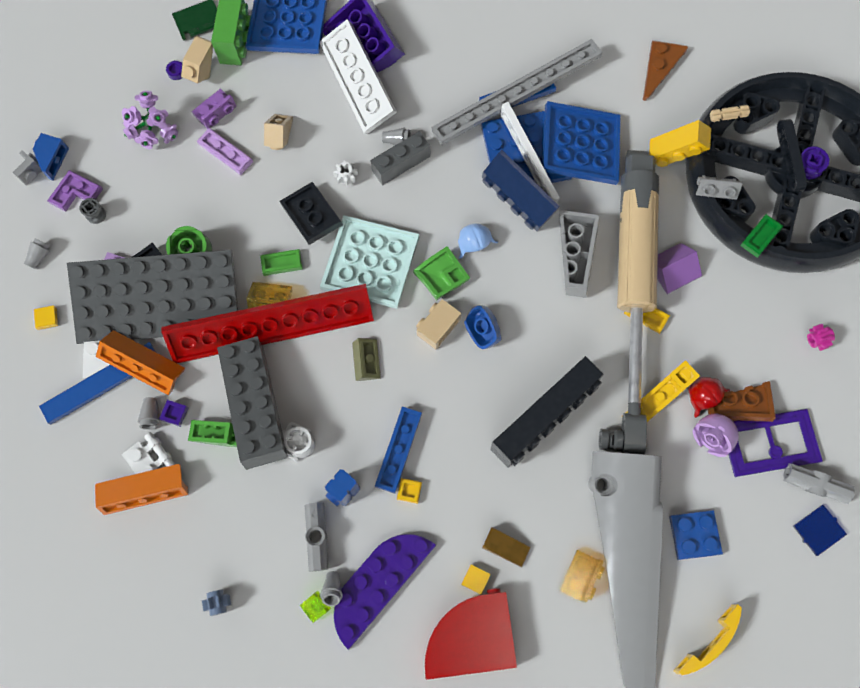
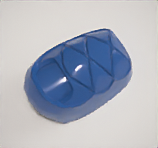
(483, 327)

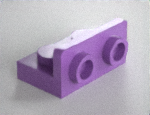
(214, 108)

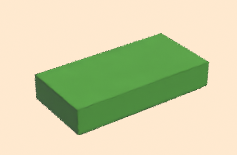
(281, 262)

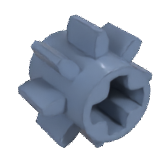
(216, 602)

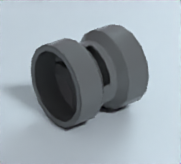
(92, 210)
(611, 439)

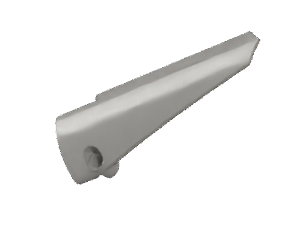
(631, 543)

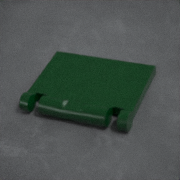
(196, 19)

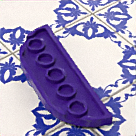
(377, 584)

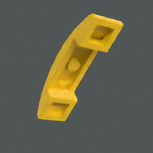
(668, 390)
(730, 621)

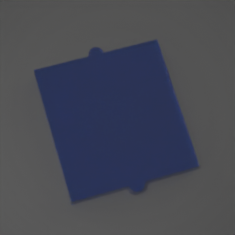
(819, 530)

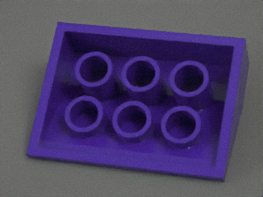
(372, 31)

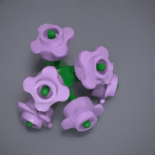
(154, 117)

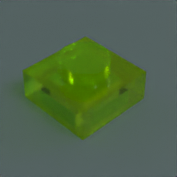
(314, 607)

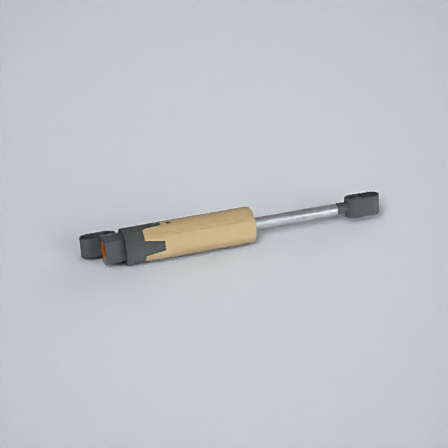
(637, 277)

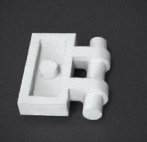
(140, 459)

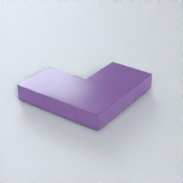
(72, 187)

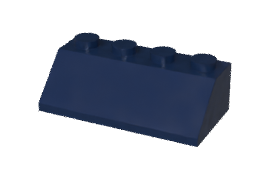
(519, 191)

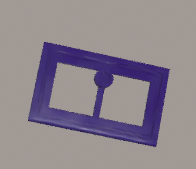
(775, 452)

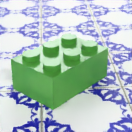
(231, 31)

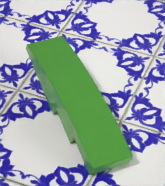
(212, 433)

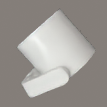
(298, 441)

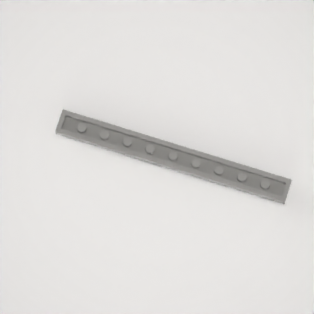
(516, 91)

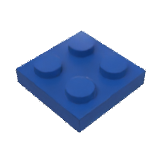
(695, 535)

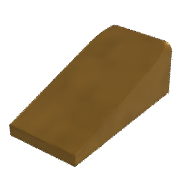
(506, 547)

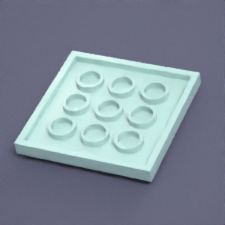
(373, 257)

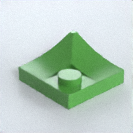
(441, 273)

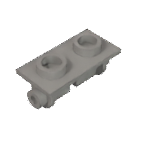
(718, 188)

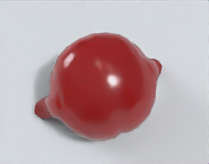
(706, 393)

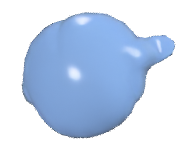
(474, 238)

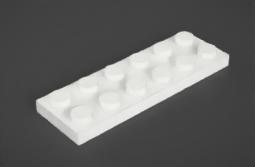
(357, 77)

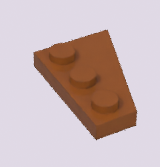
(747, 404)

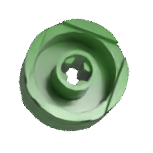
(186, 236)

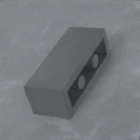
(400, 158)

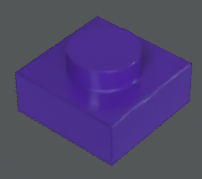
(173, 413)

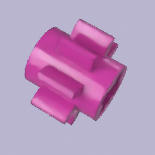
(820, 337)

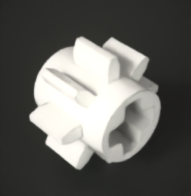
(345, 173)

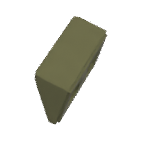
(366, 359)

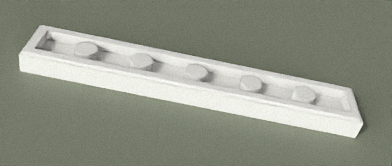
(527, 151)

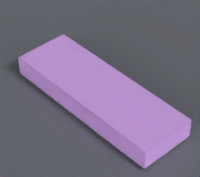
(225, 151)

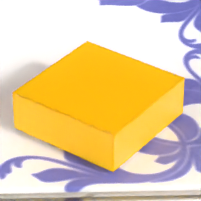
(45, 317)
(409, 490)
(475, 579)

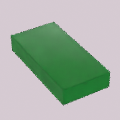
(761, 235)

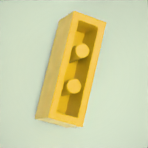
(680, 143)

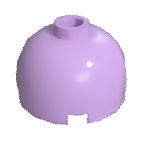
(717, 434)

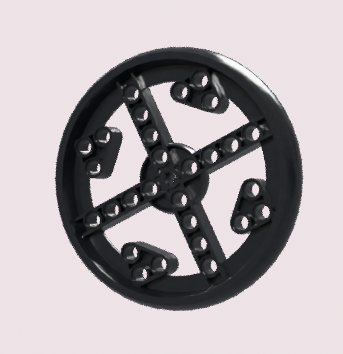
(763, 98)

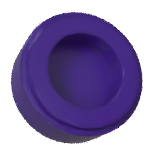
(174, 70)

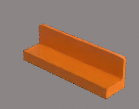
(139, 361)
(140, 489)

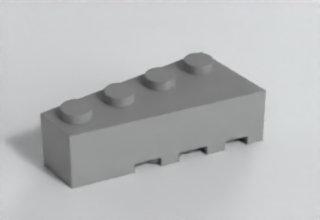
(578, 247)

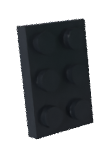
(310, 213)

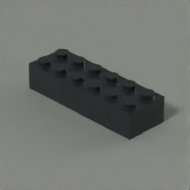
(549, 409)

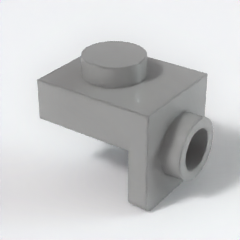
(27, 169)

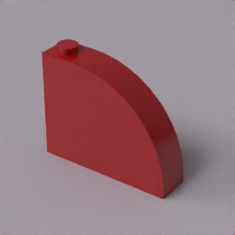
(472, 638)

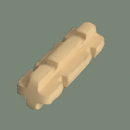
(729, 113)

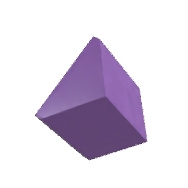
(677, 267)

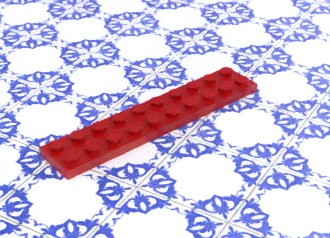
(269, 322)

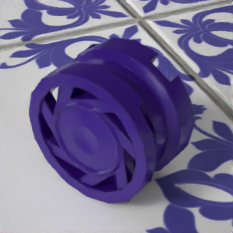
(814, 161)

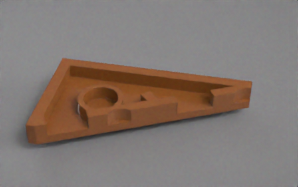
(661, 60)

